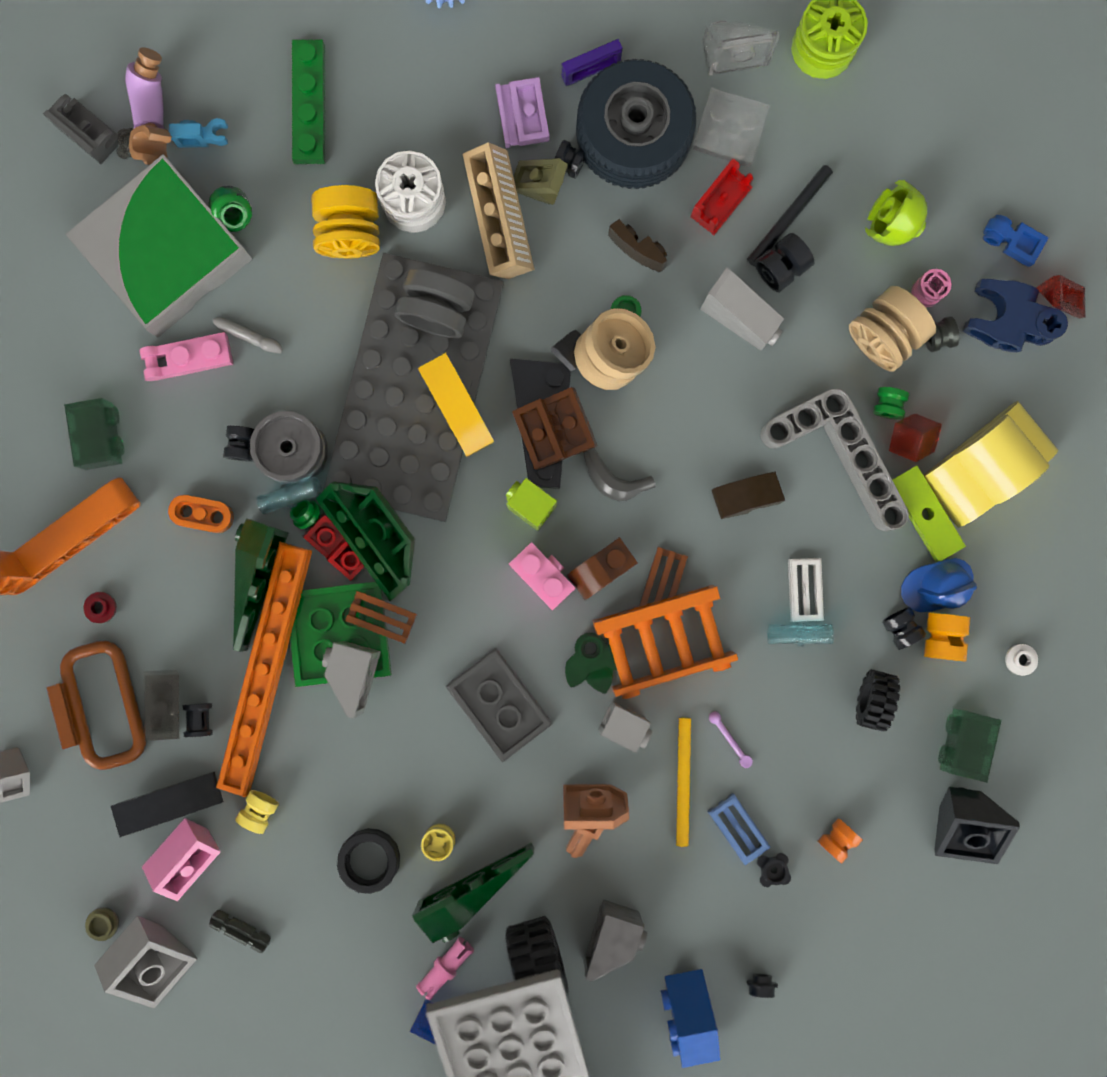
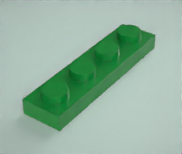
(308, 101)

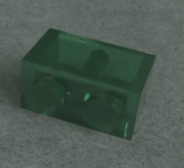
(94, 434)
(969, 745)

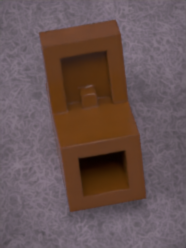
(602, 568)

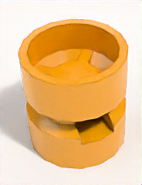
(947, 637)

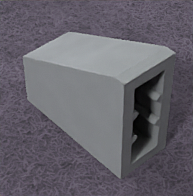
(742, 311)

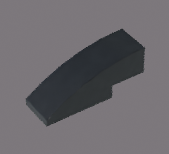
(166, 804)

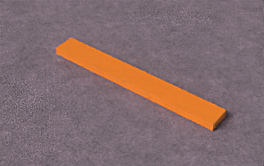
(264, 669)

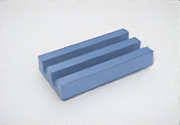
(723, 806)

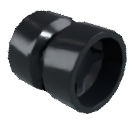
(788, 259)

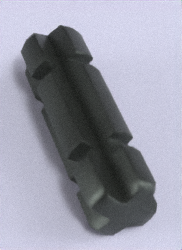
(239, 931)

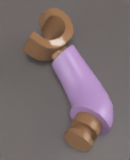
(145, 95)

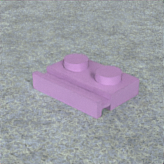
(522, 112)

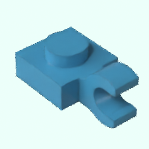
(192, 134)

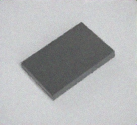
(499, 705)

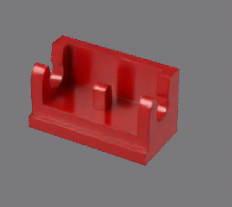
(722, 198)

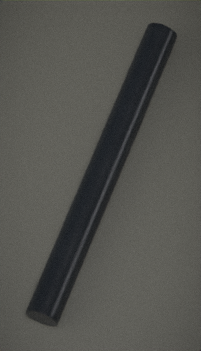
(791, 213)

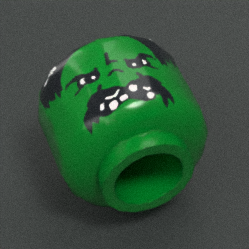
(231, 207)

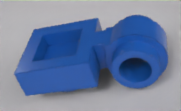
(1022, 243)

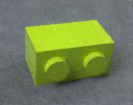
(530, 503)

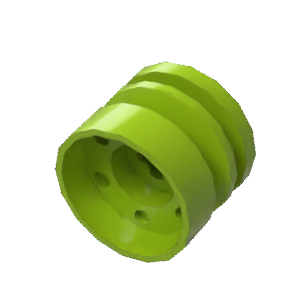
(826, 51)

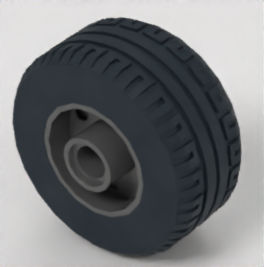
(635, 123)

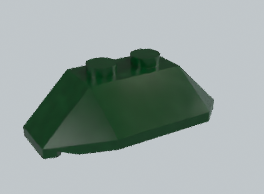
(372, 533)

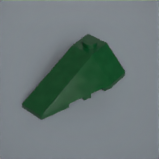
(253, 569)
(453, 906)

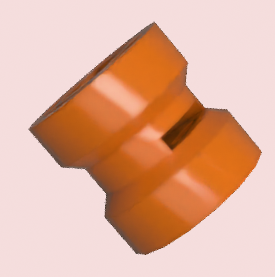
(839, 840)

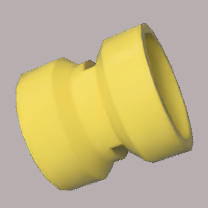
(257, 811)
(436, 847)

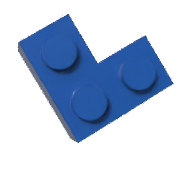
(693, 1024)

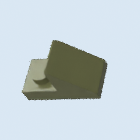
(540, 178)

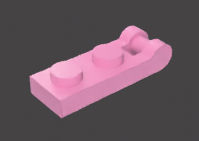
(187, 356)

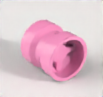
(927, 292)

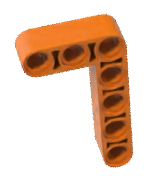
(66, 537)

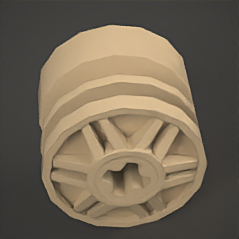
(892, 328)

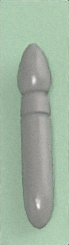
(267, 344)

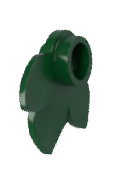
(594, 668)

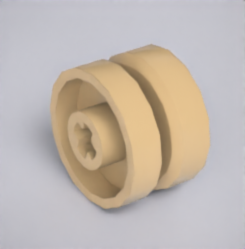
(614, 349)

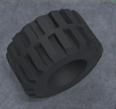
(534, 949)

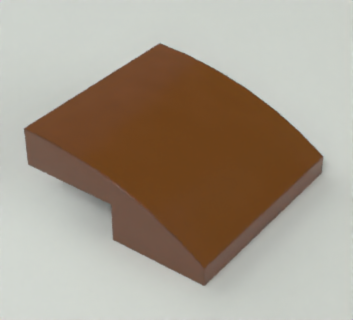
(554, 428)

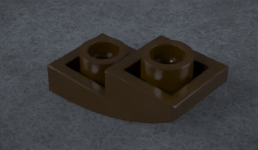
(646, 252)
(748, 494)

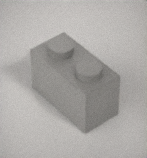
(625, 727)

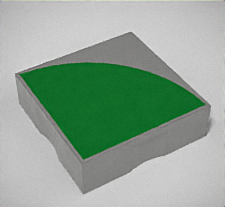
(158, 246)

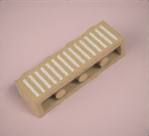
(498, 211)

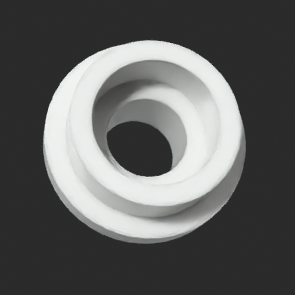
(1012, 659)

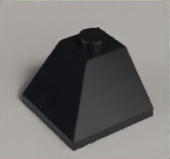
(973, 827)

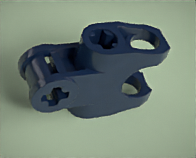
(1017, 317)

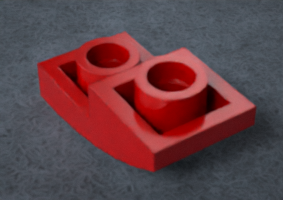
(333, 547)

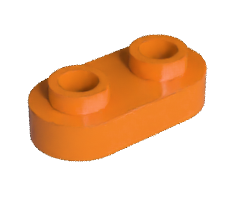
(202, 514)

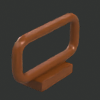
(70, 715)

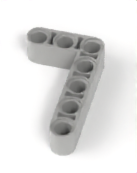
(846, 450)

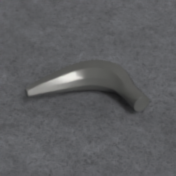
(611, 485)

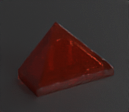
(1064, 295)

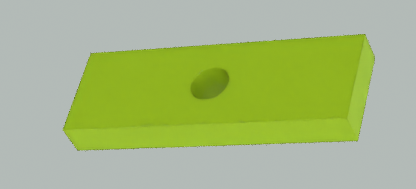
(937, 531)

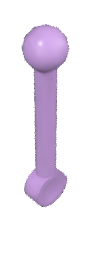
(745, 760)

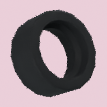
(364, 885)

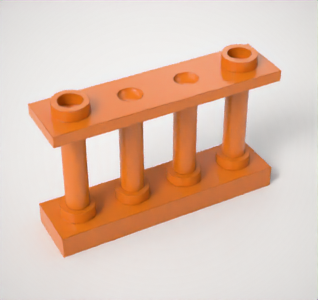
(671, 609)

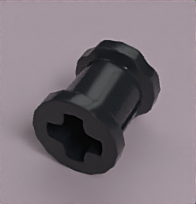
(197, 720)

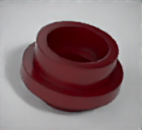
(108, 611)

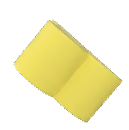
(991, 465)

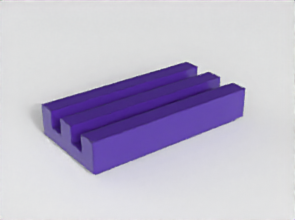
(591, 62)

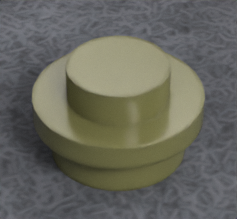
(102, 924)

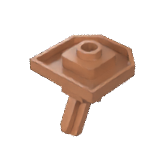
(590, 811)

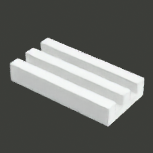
(793, 589)

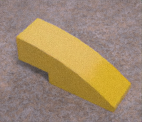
(456, 404)

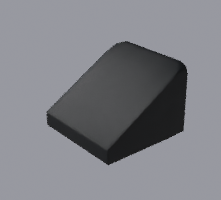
(565, 350)

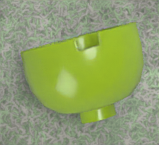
(898, 215)

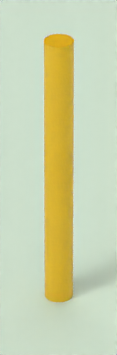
(683, 782)

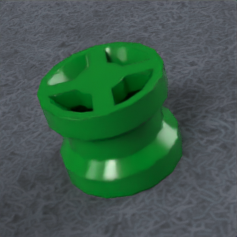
(891, 403)

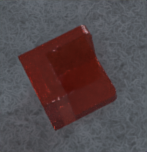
(915, 437)

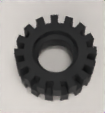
(877, 700)

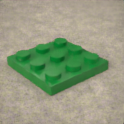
(322, 622)

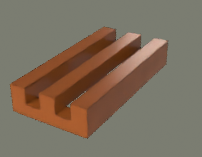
(677, 578)
(355, 607)

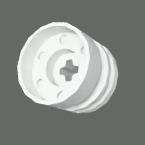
(407, 208)

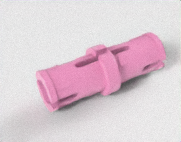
(445, 968)

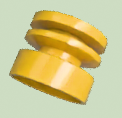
(345, 221)

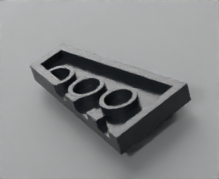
(539, 381)

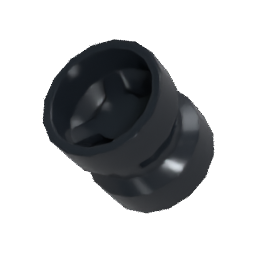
(235, 449)
(904, 628)

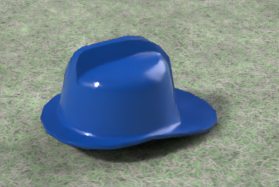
(938, 586)

